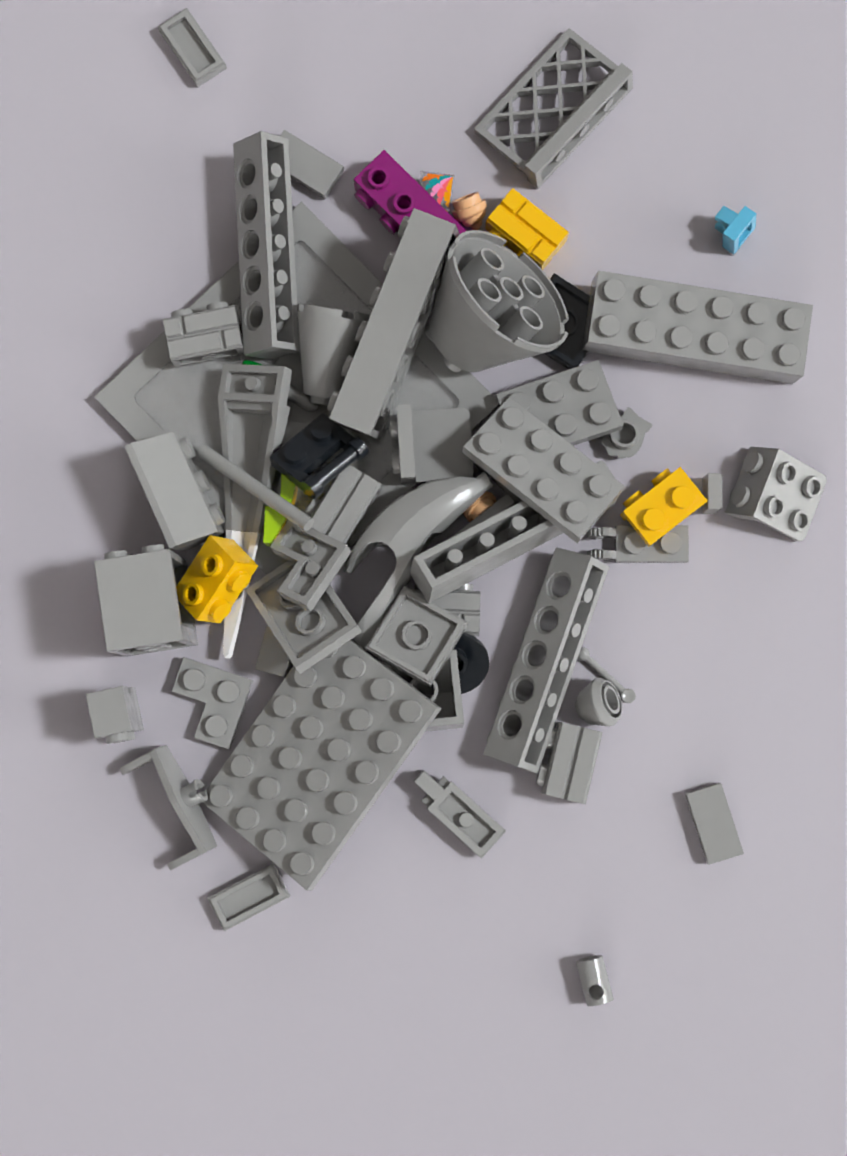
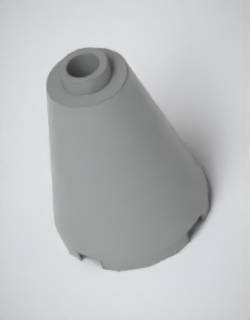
(325, 343)

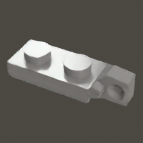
(460, 813)

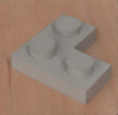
(315, 560)
(224, 699)

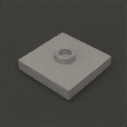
(416, 636)

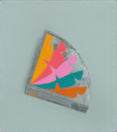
(439, 186)

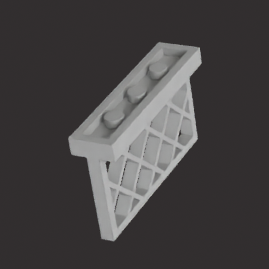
(581, 118)

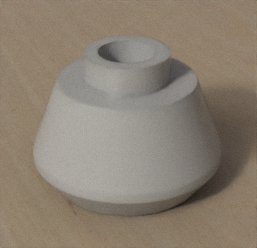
(599, 703)

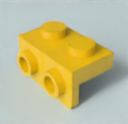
(662, 506)

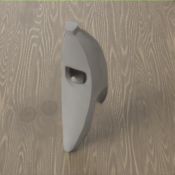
(408, 529)

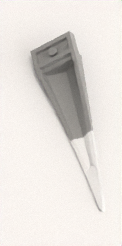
(252, 429)

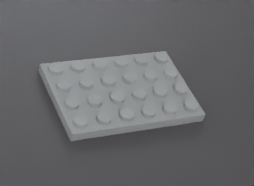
(319, 759)

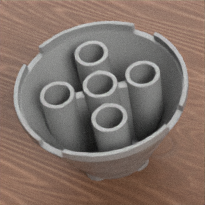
(493, 306)

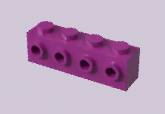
(395, 193)

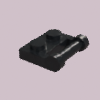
(314, 447)

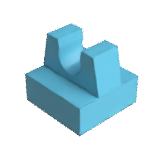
(735, 227)

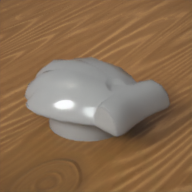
(629, 439)

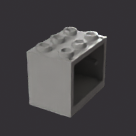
(142, 601)

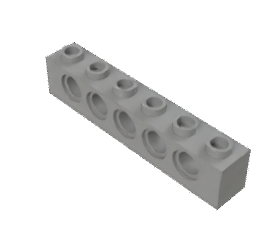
(266, 246)
(549, 678)

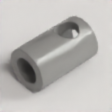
(594, 980)

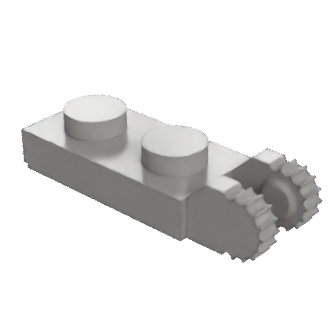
(631, 548)

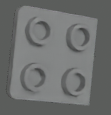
(430, 443)
(777, 492)

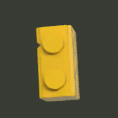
(526, 229)

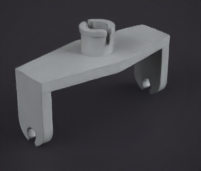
(182, 798)

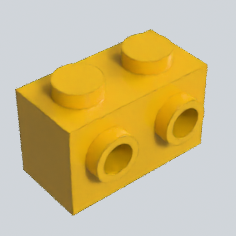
(215, 579)

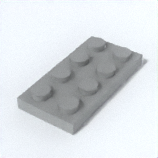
(543, 469)

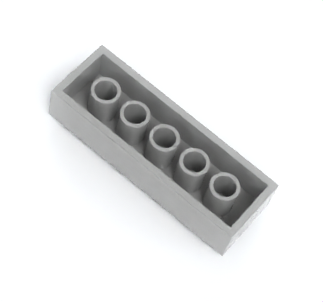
(394, 325)
(697, 327)

